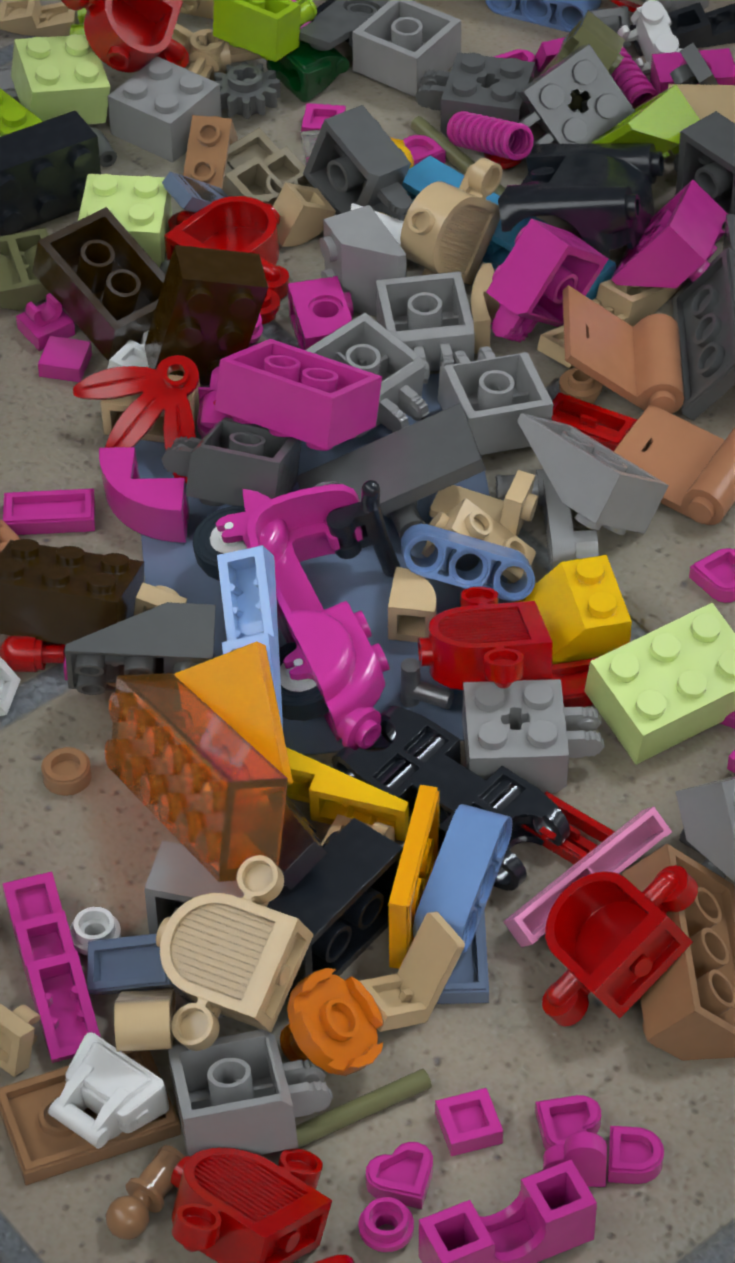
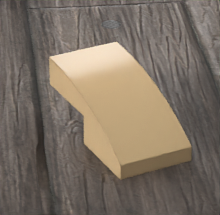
(32, 19)
(483, 306)

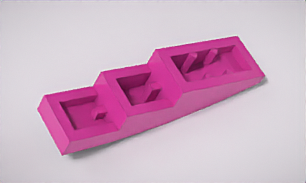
(50, 964)

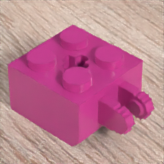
(535, 275)

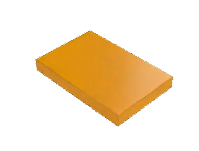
(243, 695)
(413, 872)

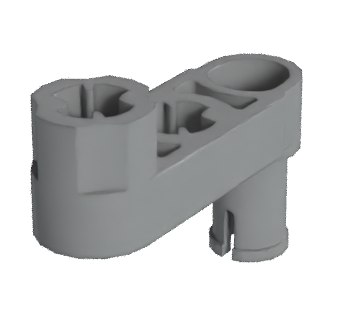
(562, 540)

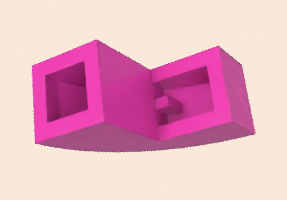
(145, 505)

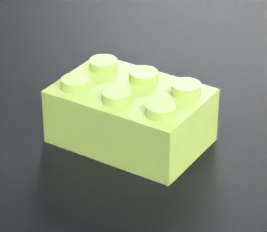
(666, 683)

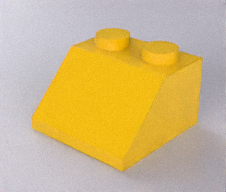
(582, 609)

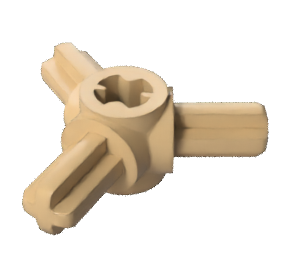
(208, 52)

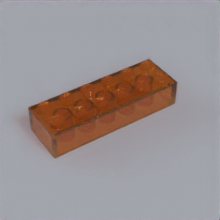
(195, 773)

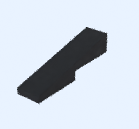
(704, 29)

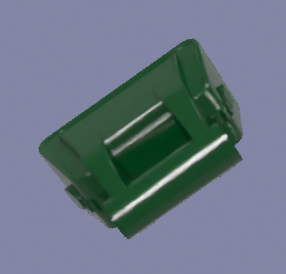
(308, 70)

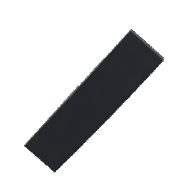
(299, 846)

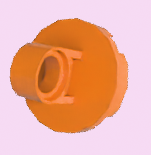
(332, 1024)

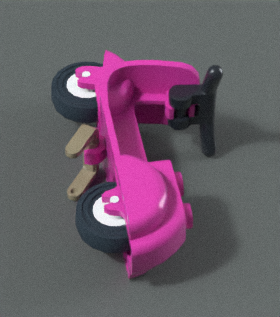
(327, 654)

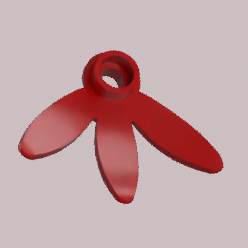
(158, 396)

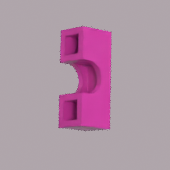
(544, 1220)

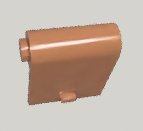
(630, 360)
(686, 458)

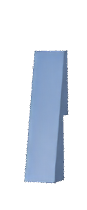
(251, 605)

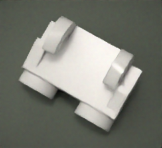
(651, 32)

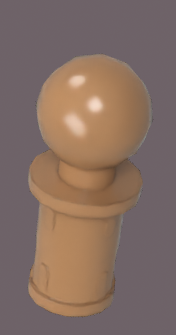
(129, 1215)

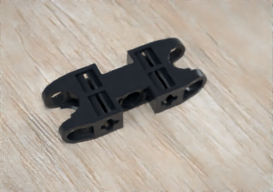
(421, 760)

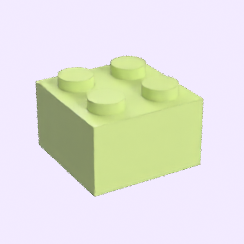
(60, 77)
(138, 205)

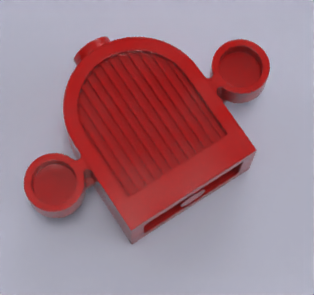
(132, 31)
(233, 225)
(487, 642)
(614, 940)
(248, 1207)

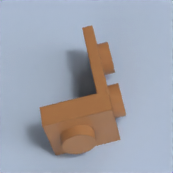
(209, 149)

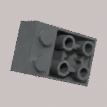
(149, 643)

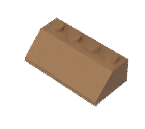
(694, 1000)

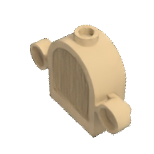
(451, 225)
(232, 955)

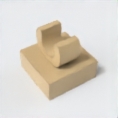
(17, 1038)

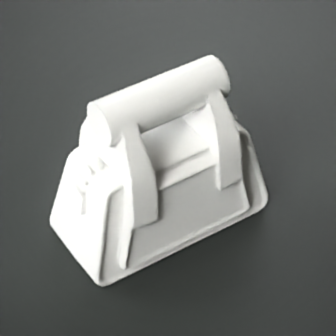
(112, 1087)

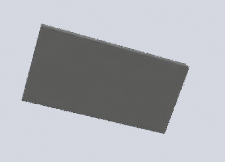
(707, 334)
(407, 462)

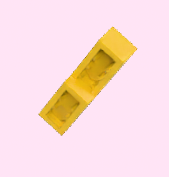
(338, 793)

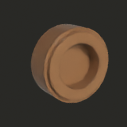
(66, 771)

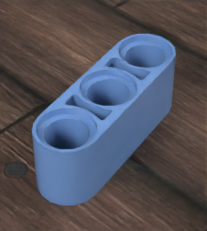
(549, 13)
(451, 546)
(466, 870)

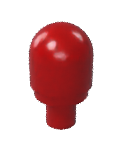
(30, 654)

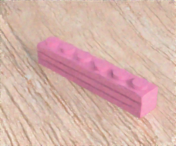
(611, 855)

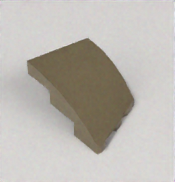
(260, 168)

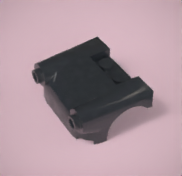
(592, 187)

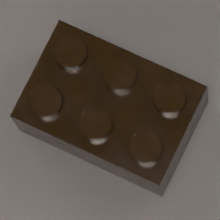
(101, 279)
(206, 307)
(64, 590)

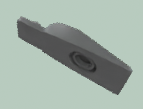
(338, 22)

